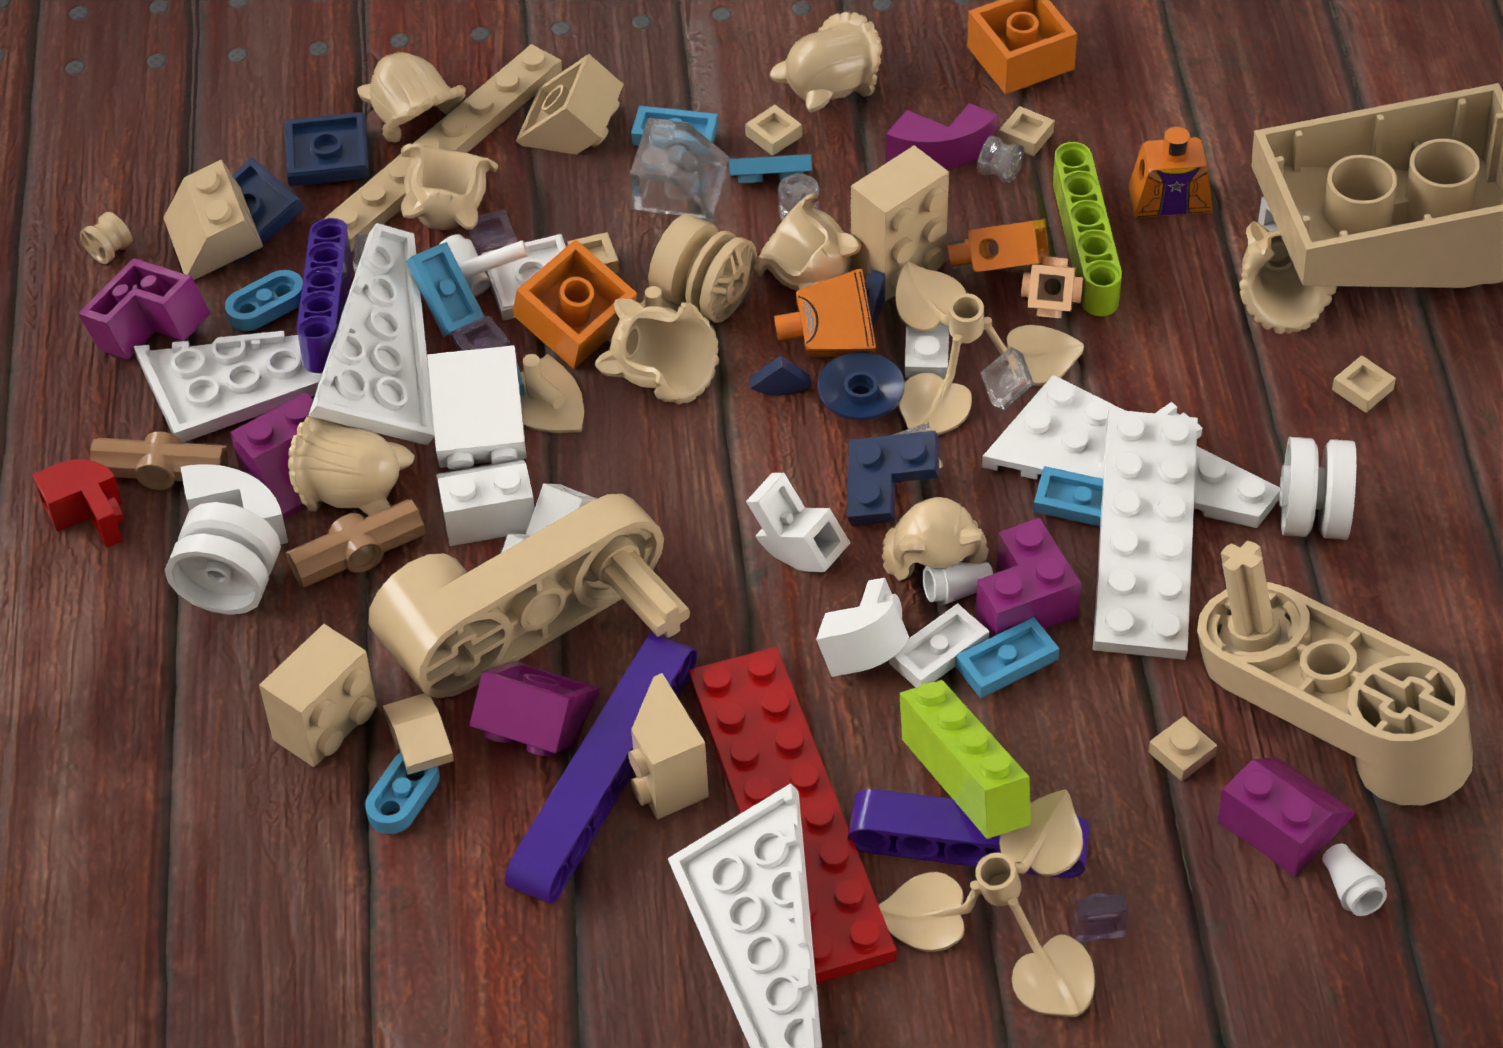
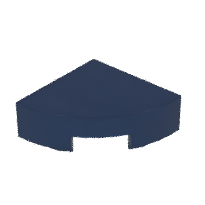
(875, 293)
(780, 378)

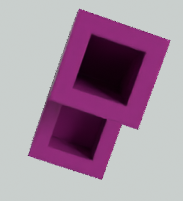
(945, 145)

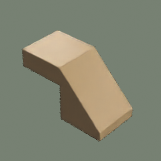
(418, 733)

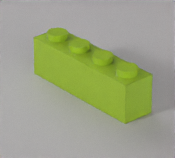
(965, 759)

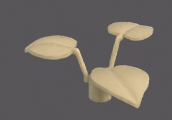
(933, 297)
(930, 906)

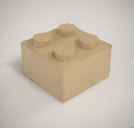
(319, 695)

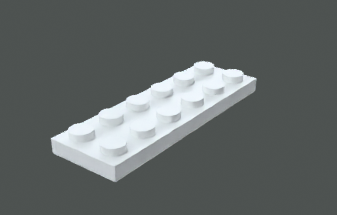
(1146, 535)

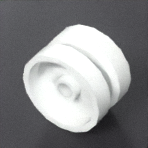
(1311, 487)
(223, 558)

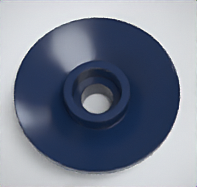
(861, 386)

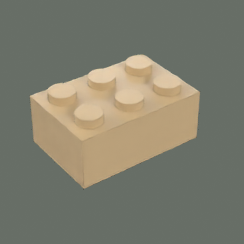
(900, 217)

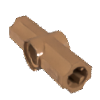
(156, 459)
(355, 543)

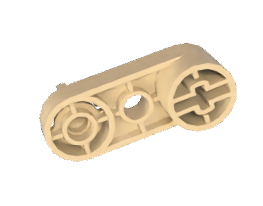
(458, 623)
(1339, 682)

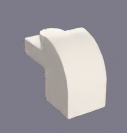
(795, 534)
(865, 634)

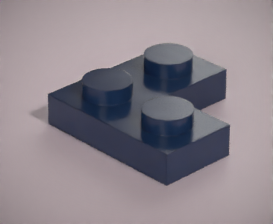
(882, 462)

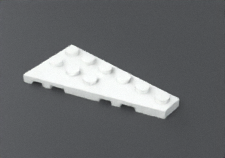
(379, 353)
(225, 380)
(1067, 432)
(755, 919)

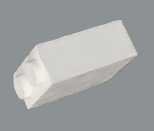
(476, 407)

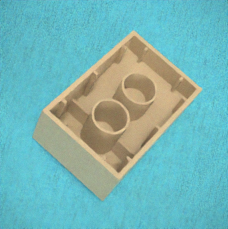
(1391, 192)

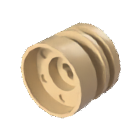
(703, 267)

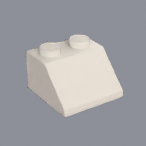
(486, 501)

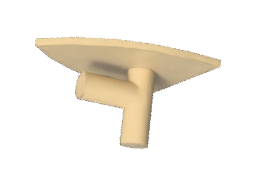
(551, 397)

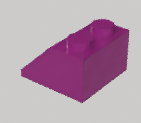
(264, 449)
(532, 707)
(1281, 812)

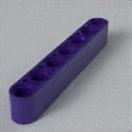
(593, 776)

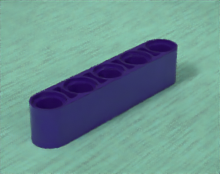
(323, 290)
(928, 830)

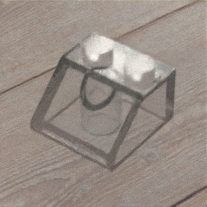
(677, 170)

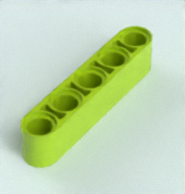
(1087, 228)

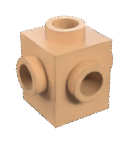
(1034, 287)

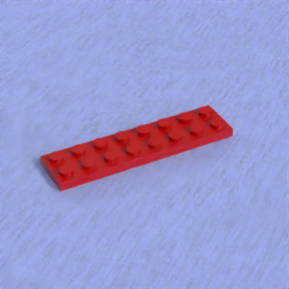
(765, 747)

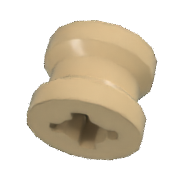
(106, 237)

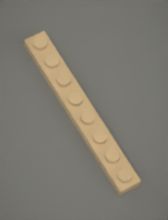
(457, 131)

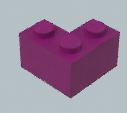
(142, 302)
(1031, 581)

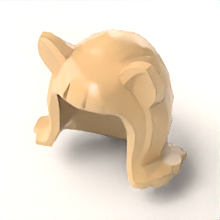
(833, 61)
(406, 88)
(444, 186)
(807, 247)
(1273, 286)
(662, 350)
(344, 466)
(934, 535)

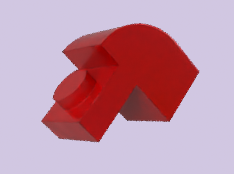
(80, 492)

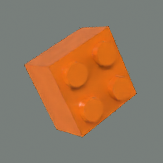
(1021, 42)
(572, 303)

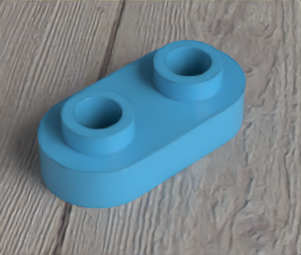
(264, 300)
(399, 794)

